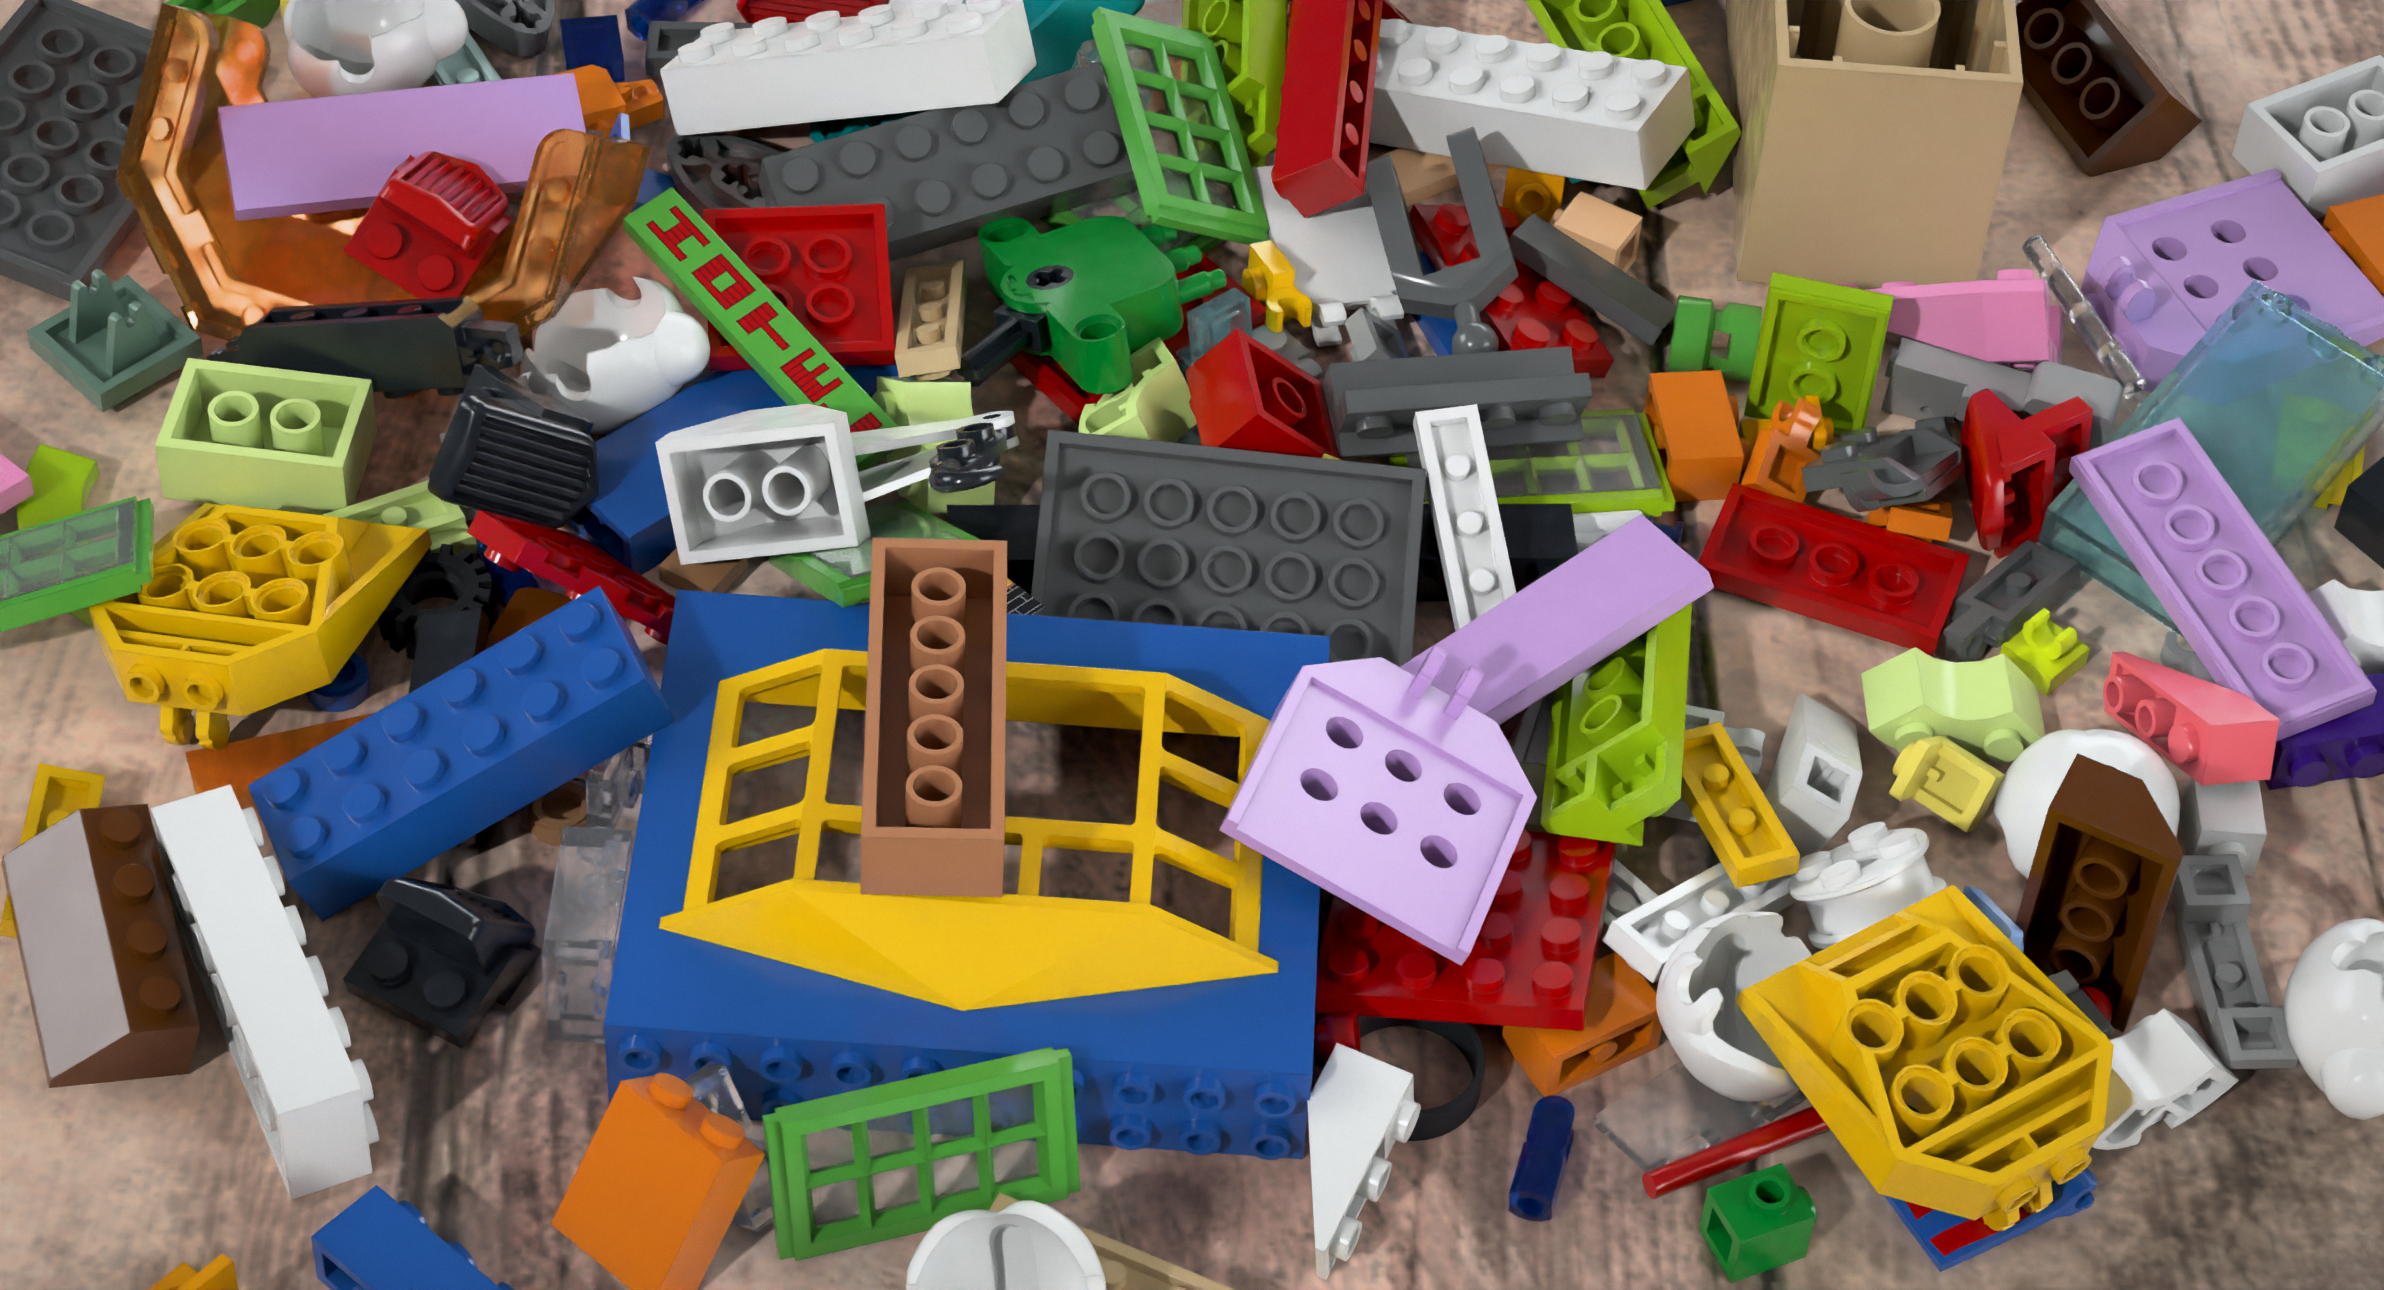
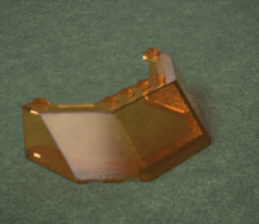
(243, 269)

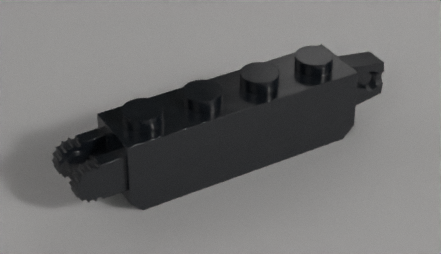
(392, 342)

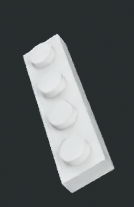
(1464, 511)
(1657, 927)

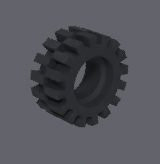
(436, 576)

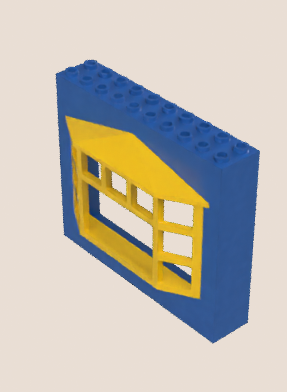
(846, 990)

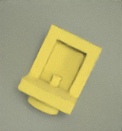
(1946, 780)

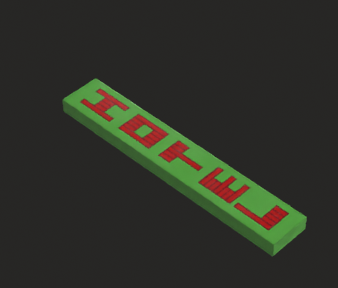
(750, 314)

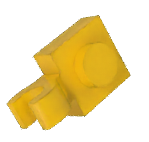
(1272, 283)

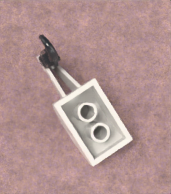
(793, 481)

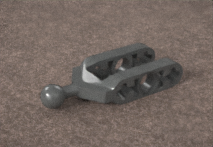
(1462, 288)

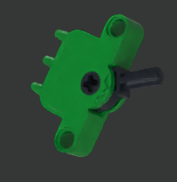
(1083, 296)

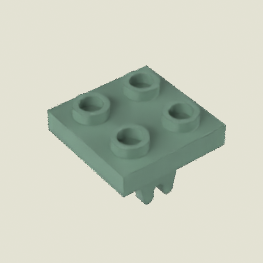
(113, 340)

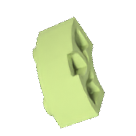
(922, 402)
(1150, 407)
(1976, 704)

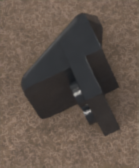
(516, 453)
(442, 956)

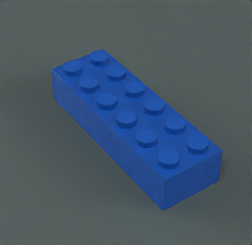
(459, 754)

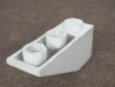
(1815, 775)
(1353, 1124)

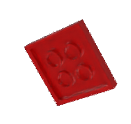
(824, 268)

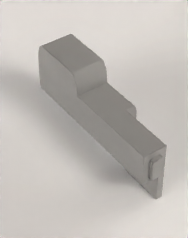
(1940, 382)

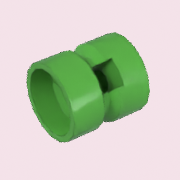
(1693, 338)

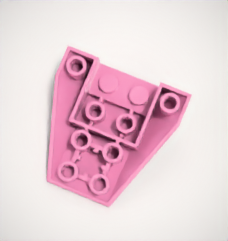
(1983, 319)

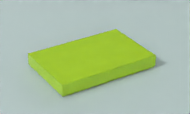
(1821, 344)

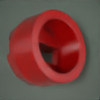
(1336, 1028)

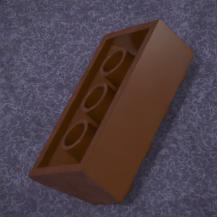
(2098, 85)
(2099, 883)
(101, 949)

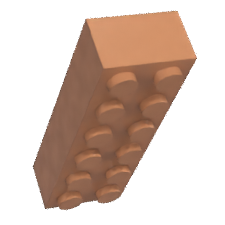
(935, 719)

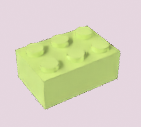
(266, 437)

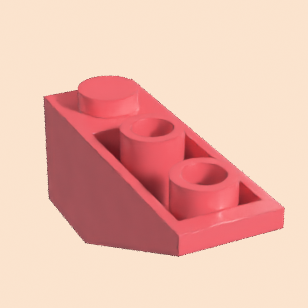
(2192, 722)

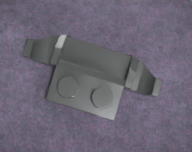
(1888, 467)

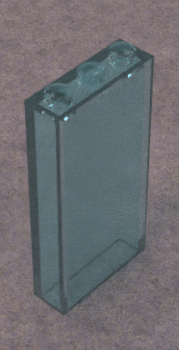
(2271, 405)

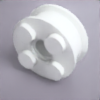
(1863, 881)

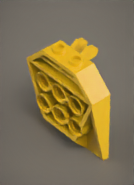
(250, 612)
(1971, 1145)

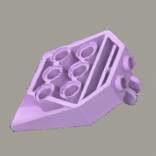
(2183, 261)
(1388, 796)

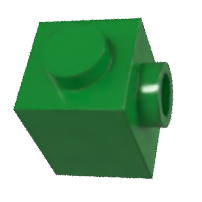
(1757, 1222)

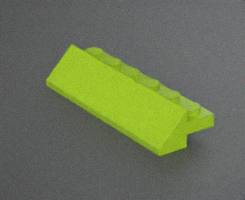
(1648, 33)
(1251, 52)
(1620, 738)

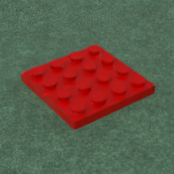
(1525, 968)

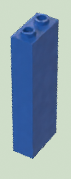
(632, 509)

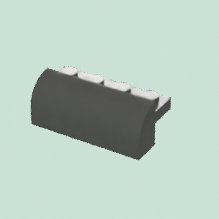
(1519, 395)

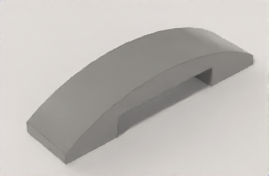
(2224, 967)

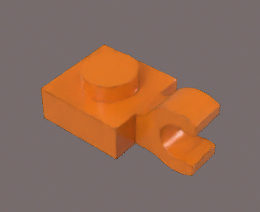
(1783, 451)
(1919, 520)

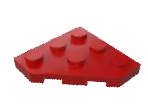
(576, 566)

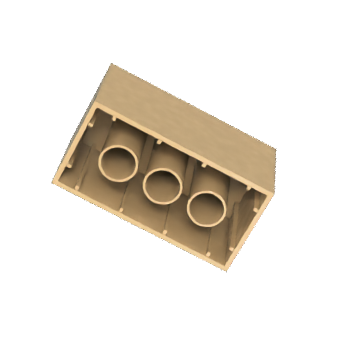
(1869, 135)

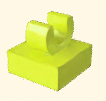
(2046, 652)

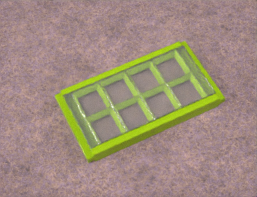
(1606, 472)

